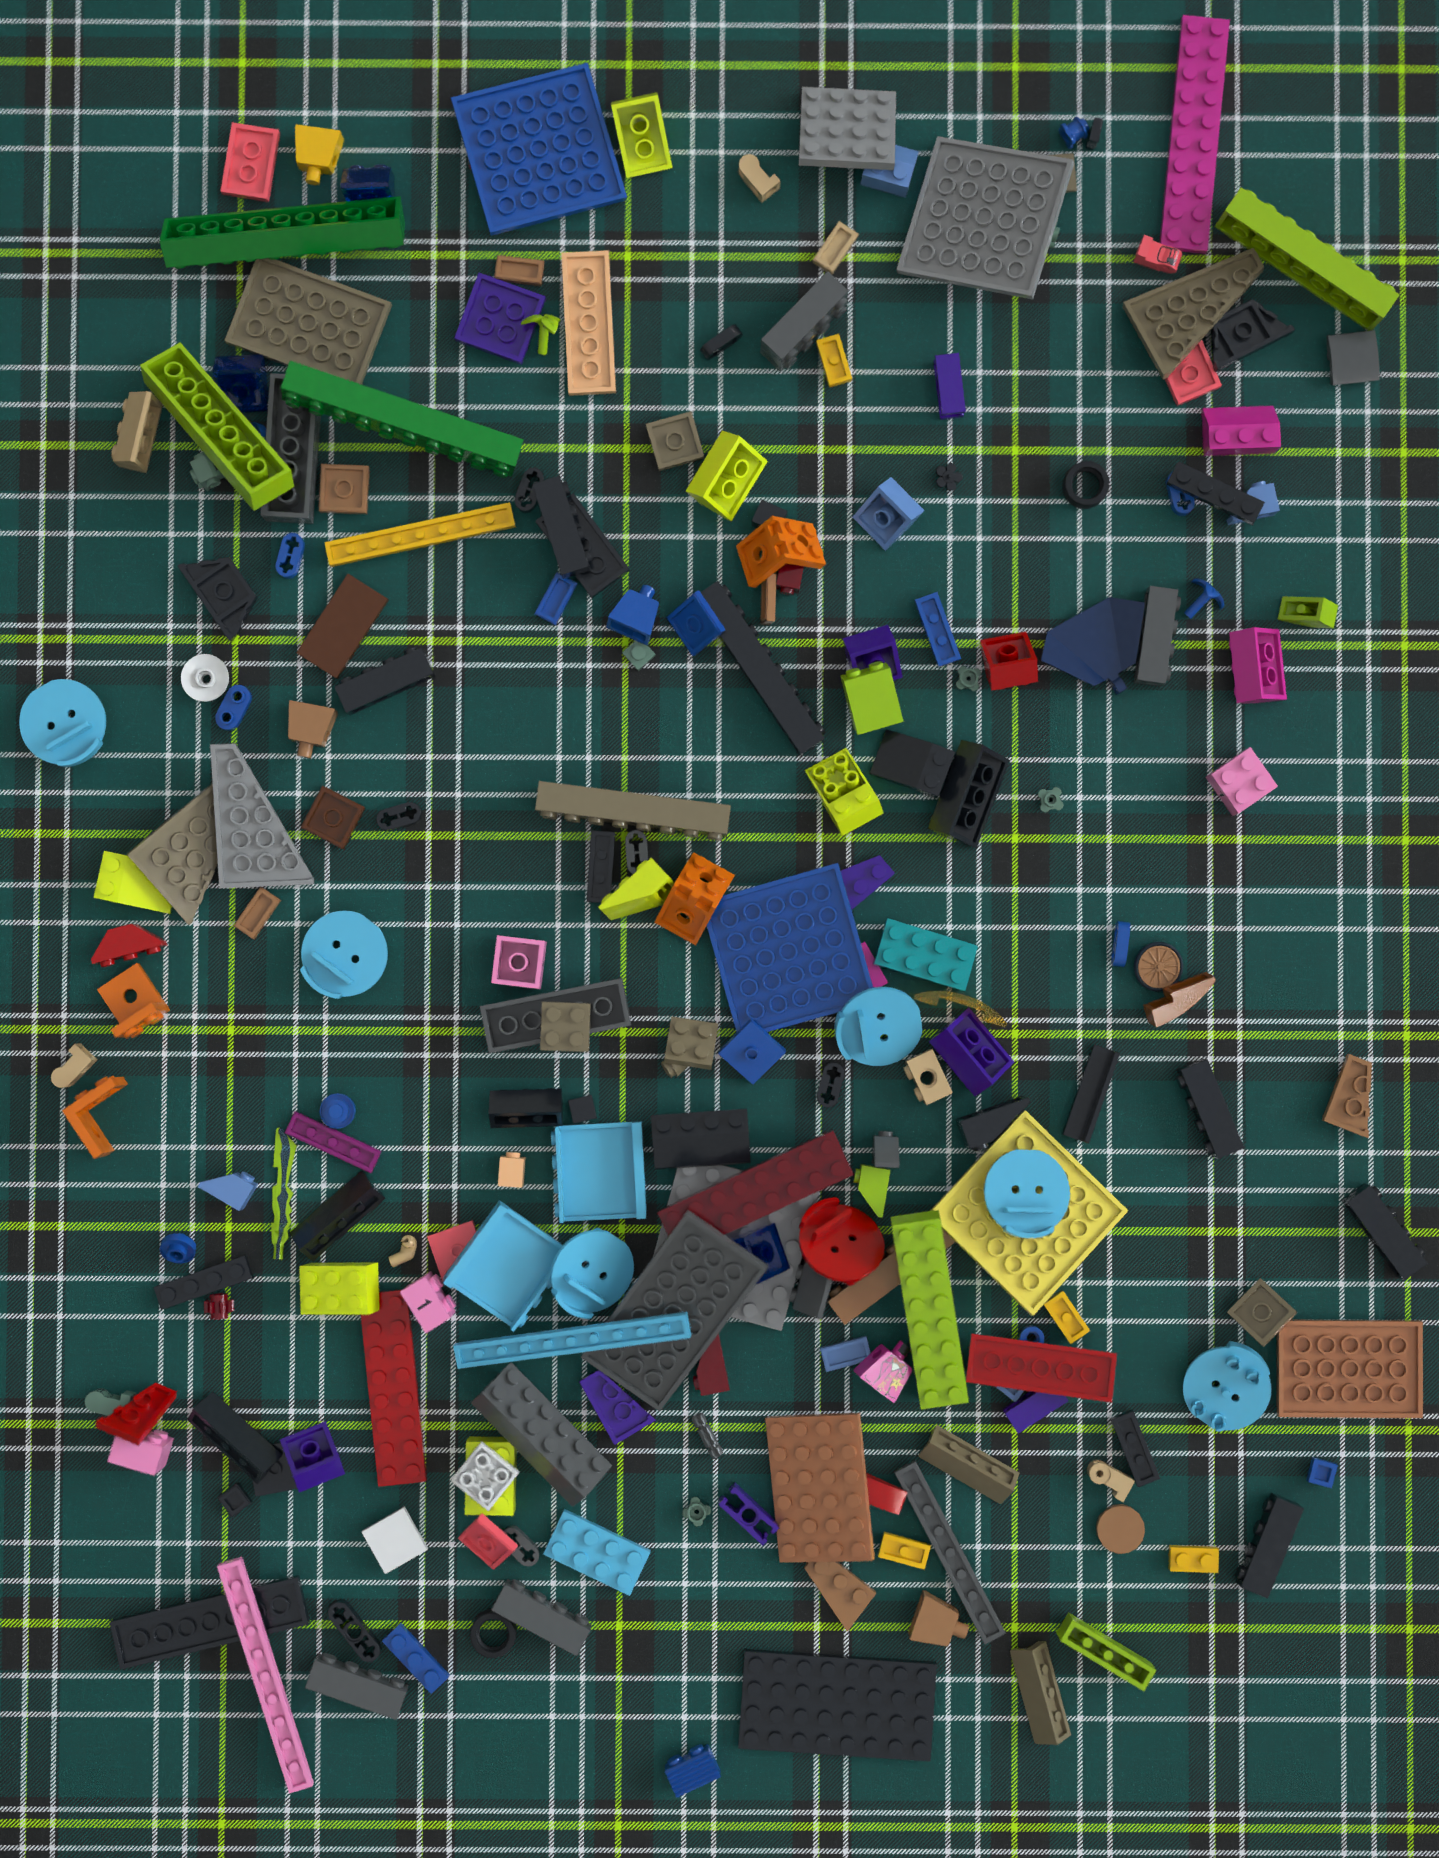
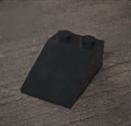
(912, 763)
(985, 1125)

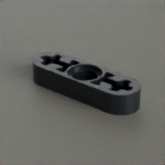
(371, 1638)

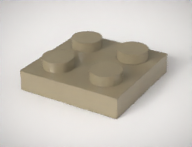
(675, 441)
(565, 1026)
(691, 1043)
(1261, 1312)

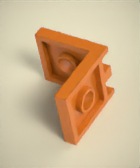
(781, 543)
(694, 898)
(133, 1016)
(82, 1120)

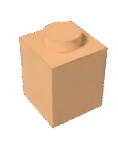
(511, 1170)

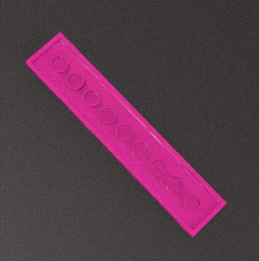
(1194, 133)

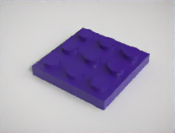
(495, 318)

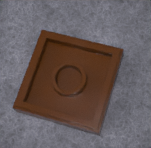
(333, 817)

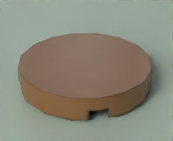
(1120, 1528)

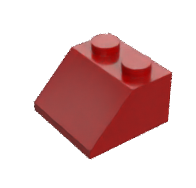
(1009, 661)

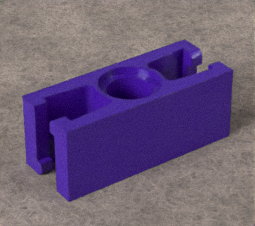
(949, 386)
(1032, 1408)
(748, 1524)

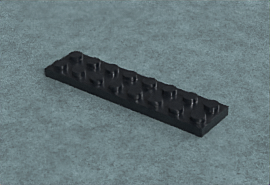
(203, 1623)

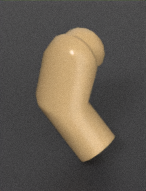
(406, 1252)

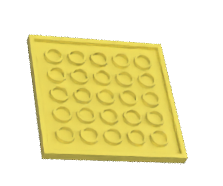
(1032, 1266)

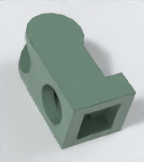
(104, 1403)

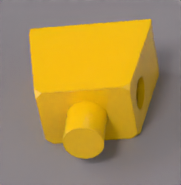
(317, 151)

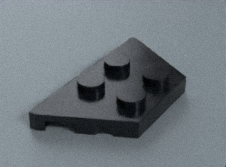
(1244, 333)
(222, 592)

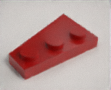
(140, 1415)

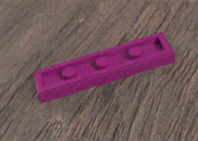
(333, 1142)

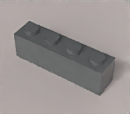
(1156, 636)
(542, 1616)
(357, 1686)

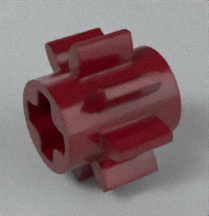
(219, 1306)

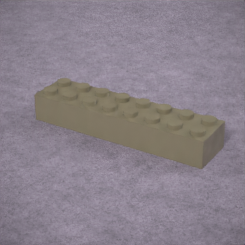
(632, 809)

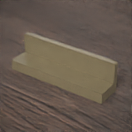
(969, 1465)
(1040, 1694)

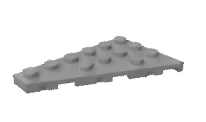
(249, 834)

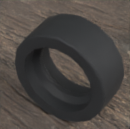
(1098, 471)
(483, 1649)

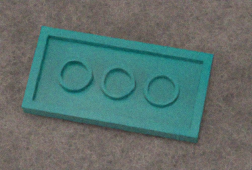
(925, 955)

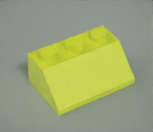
(726, 475)

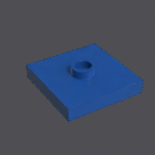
(696, 623)
(752, 1051)

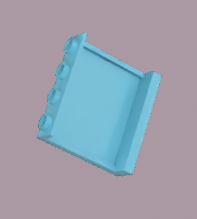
(599, 1171)
(505, 1265)

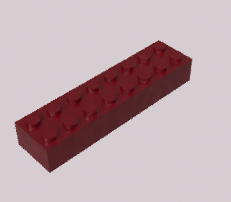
(764, 1186)

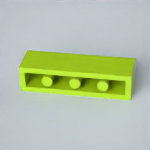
(1106, 1651)

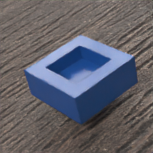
(1321, 1472)

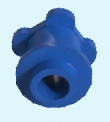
(1074, 131)

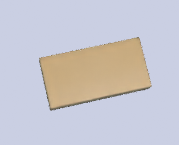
(835, 247)

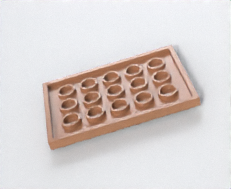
(1350, 1369)
(820, 1488)

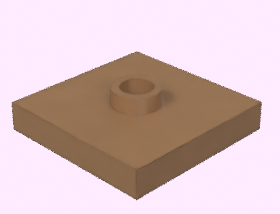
(344, 489)

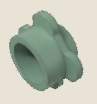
(973, 674)
(1044, 799)
(698, 1518)

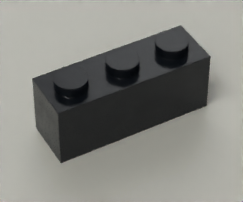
(526, 1108)

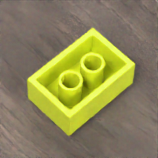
(339, 1288)
(507, 1501)

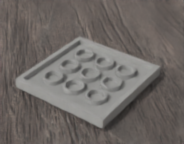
(847, 128)

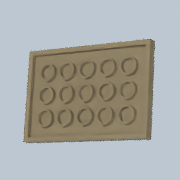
(307, 320)

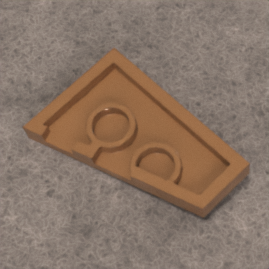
(1349, 1101)
(841, 1589)

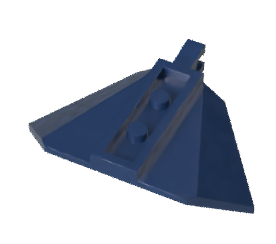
(1097, 642)

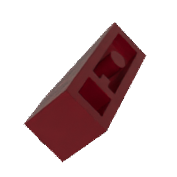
(711, 1370)

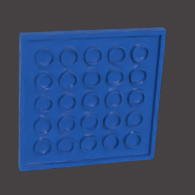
(539, 149)
(789, 949)

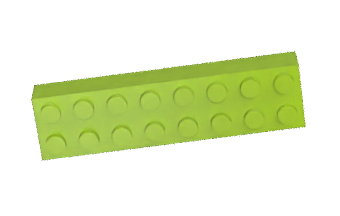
(1307, 259)
(217, 426)
(929, 1309)

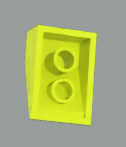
(641, 135)
(126, 884)

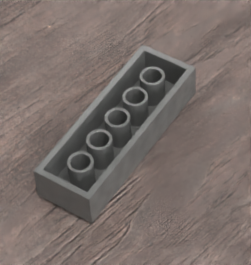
(295, 438)
(518, 1021)
(541, 1434)

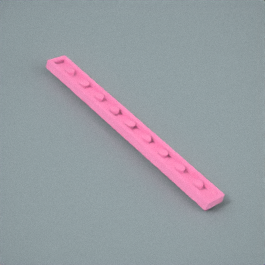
(265, 1674)

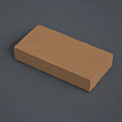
(519, 270)
(768, 600)
(257, 913)

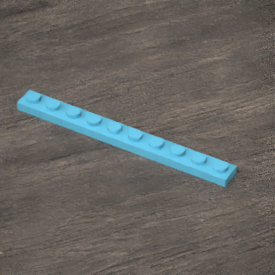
(572, 1340)

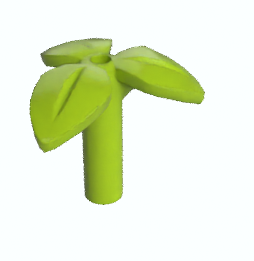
(547, 324)

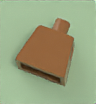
(310, 726)
(935, 1621)

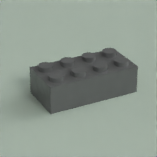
(804, 321)

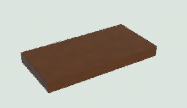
(342, 626)

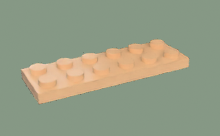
(588, 323)

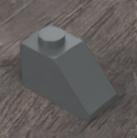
(885, 1150)

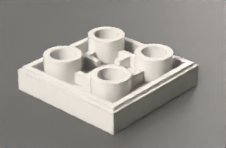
(485, 1475)
(394, 1540)

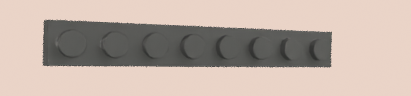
(950, 1552)

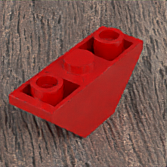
(126, 943)

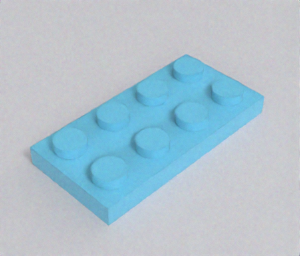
(597, 1552)

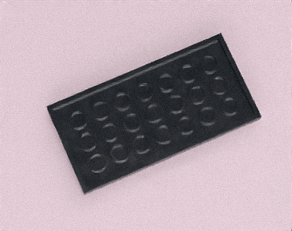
(837, 1705)

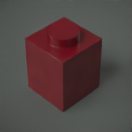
(789, 579)

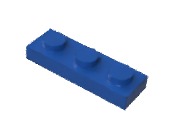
(937, 629)
(415, 1658)

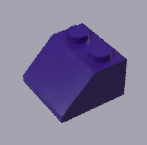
(873, 647)
(312, 1456)

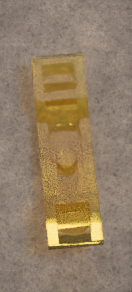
(988, 1014)

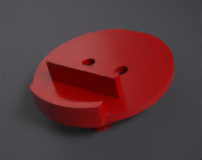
(828, 1227)

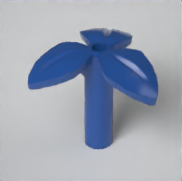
(1209, 592)

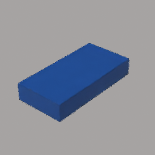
(556, 599)

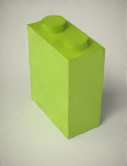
(871, 697)

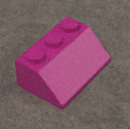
(1240, 430)
(1257, 665)

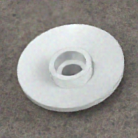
(193, 675)

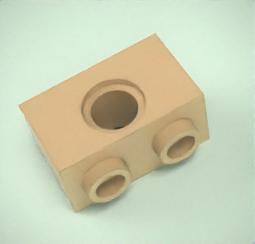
(939, 1085)

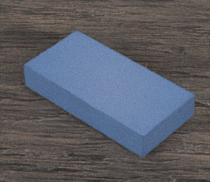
(845, 1353)

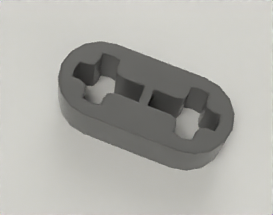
(630, 851)
(525, 1542)

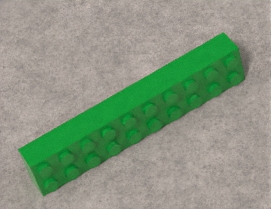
(283, 232)
(400, 419)

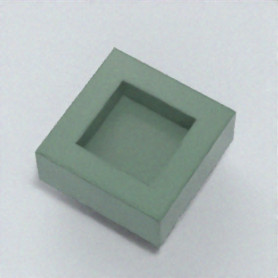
(638, 654)

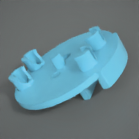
(73, 738)
(332, 969)
(860, 1030)
(1026, 1212)
(580, 1288)
(1238, 1372)

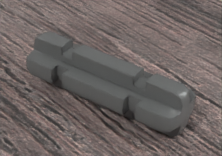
(707, 1435)

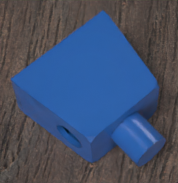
(635, 615)

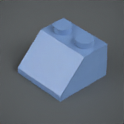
(896, 180)
(888, 513)

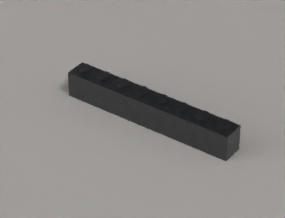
(762, 673)

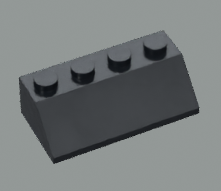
(968, 793)
(700, 1139)

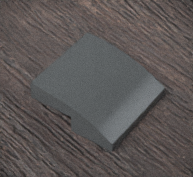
(1353, 357)

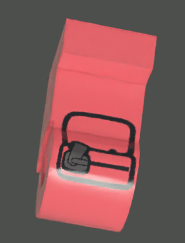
(1157, 256)

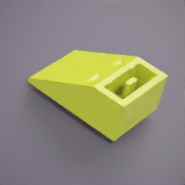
(844, 791)
(638, 893)

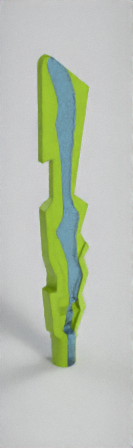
(281, 1193)

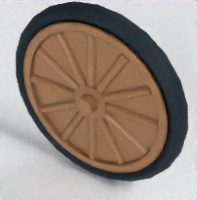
(1158, 966)

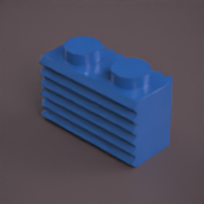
(692, 1770)

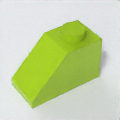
(1308, 611)
(873, 1186)

